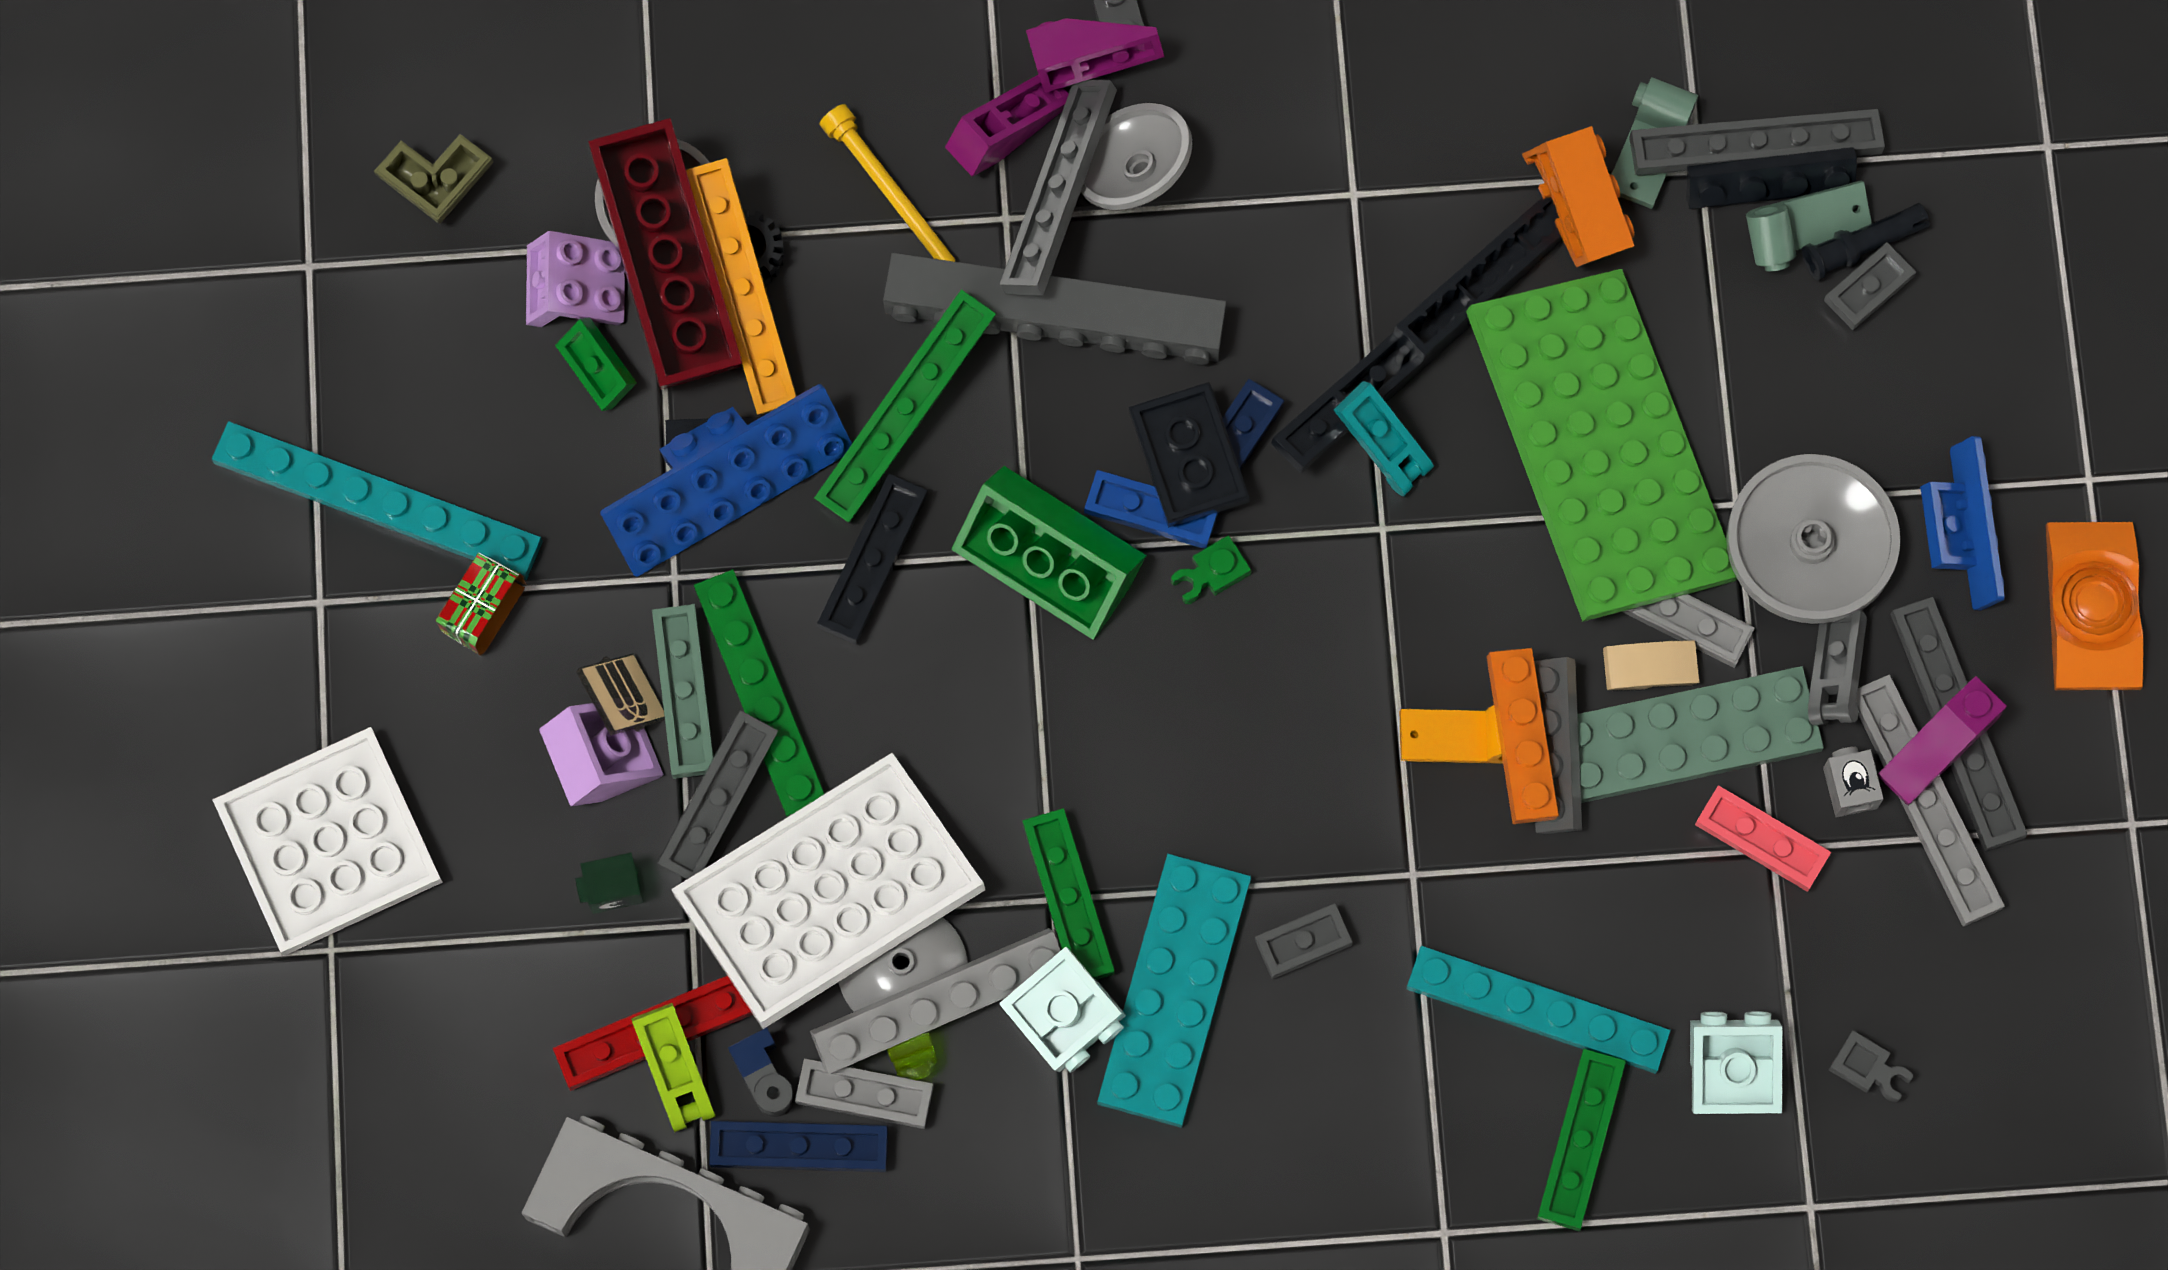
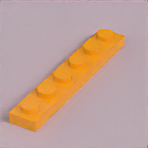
(741, 285)

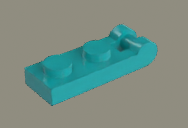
(1383, 437)

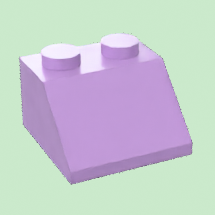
(593, 762)

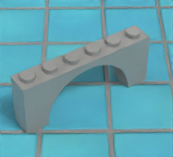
(592, 1164)

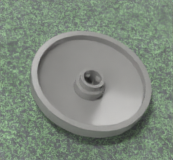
(1813, 538)

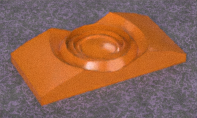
(2094, 606)

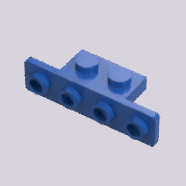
(1963, 524)

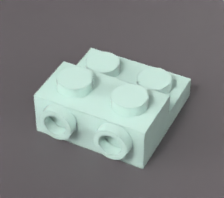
(1064, 1011)
(1736, 1064)

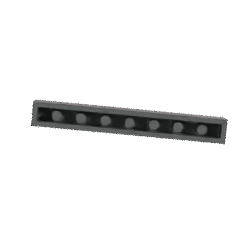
(1067, 311)

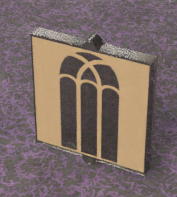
(621, 694)

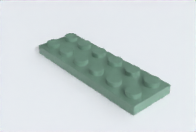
(1695, 734)

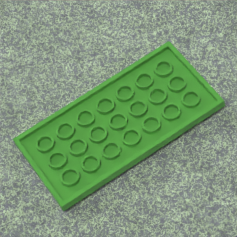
(1602, 444)

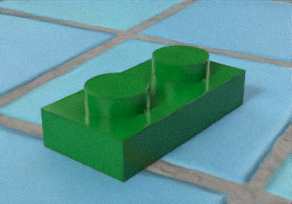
(595, 364)

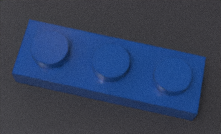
(1139, 507)

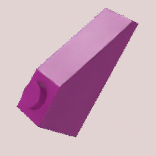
(1086, 49)
(1003, 124)
(1942, 740)

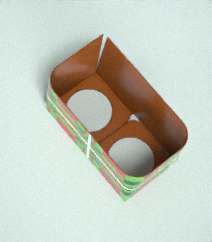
(480, 603)

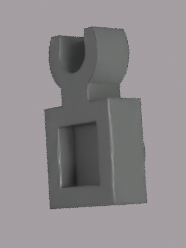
(1864, 1063)

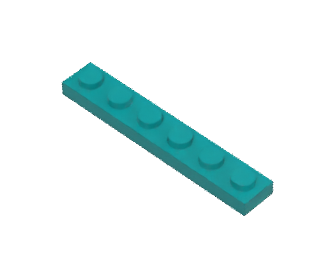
(1538, 1009)

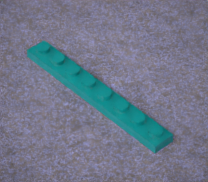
(374, 499)

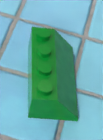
(1048, 551)

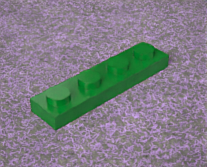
(1067, 891)
(1581, 1140)

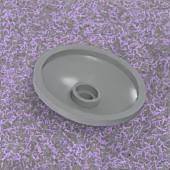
(1137, 156)
(930, 955)

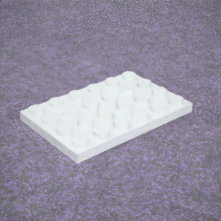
(828, 890)

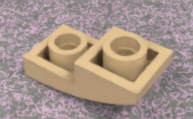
(1650, 665)

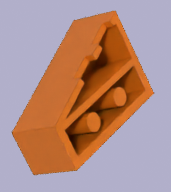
(1583, 195)

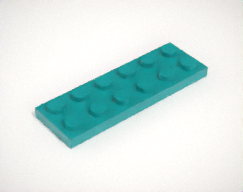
(1174, 990)

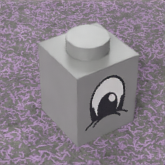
(1852, 781)

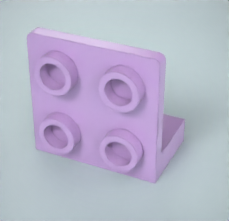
(574, 279)

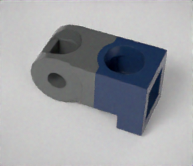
(770, 1091)

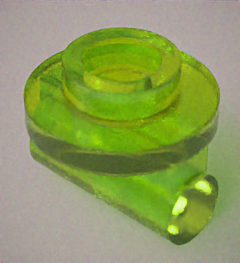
(914, 1057)

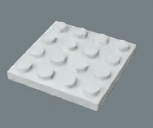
(327, 841)

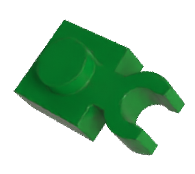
(1216, 567)

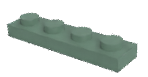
(683, 690)

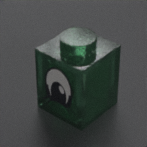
(609, 883)

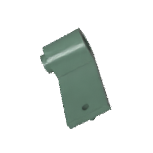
(1659, 106)
(1812, 218)

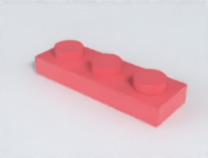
(1763, 838)

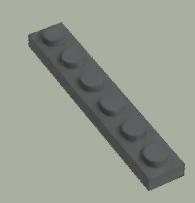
(1700, 144)
(1058, 188)
(1939, 680)

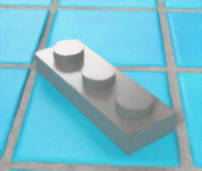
(865, 1094)

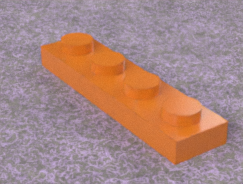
(1522, 736)

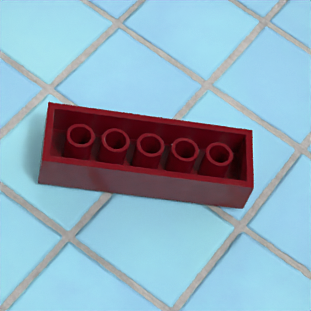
(665, 253)

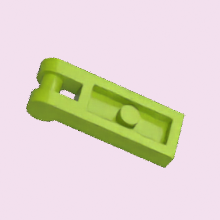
(672, 1065)

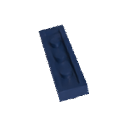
(798, 1146)

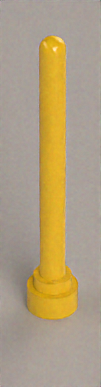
(841, 126)

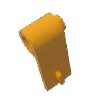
(1449, 736)

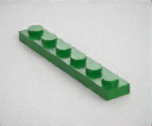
(905, 406)
(759, 689)

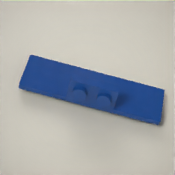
(723, 474)

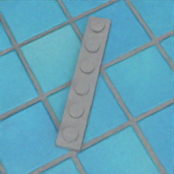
(1933, 811)
(932, 1002)

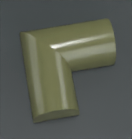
(439, 185)

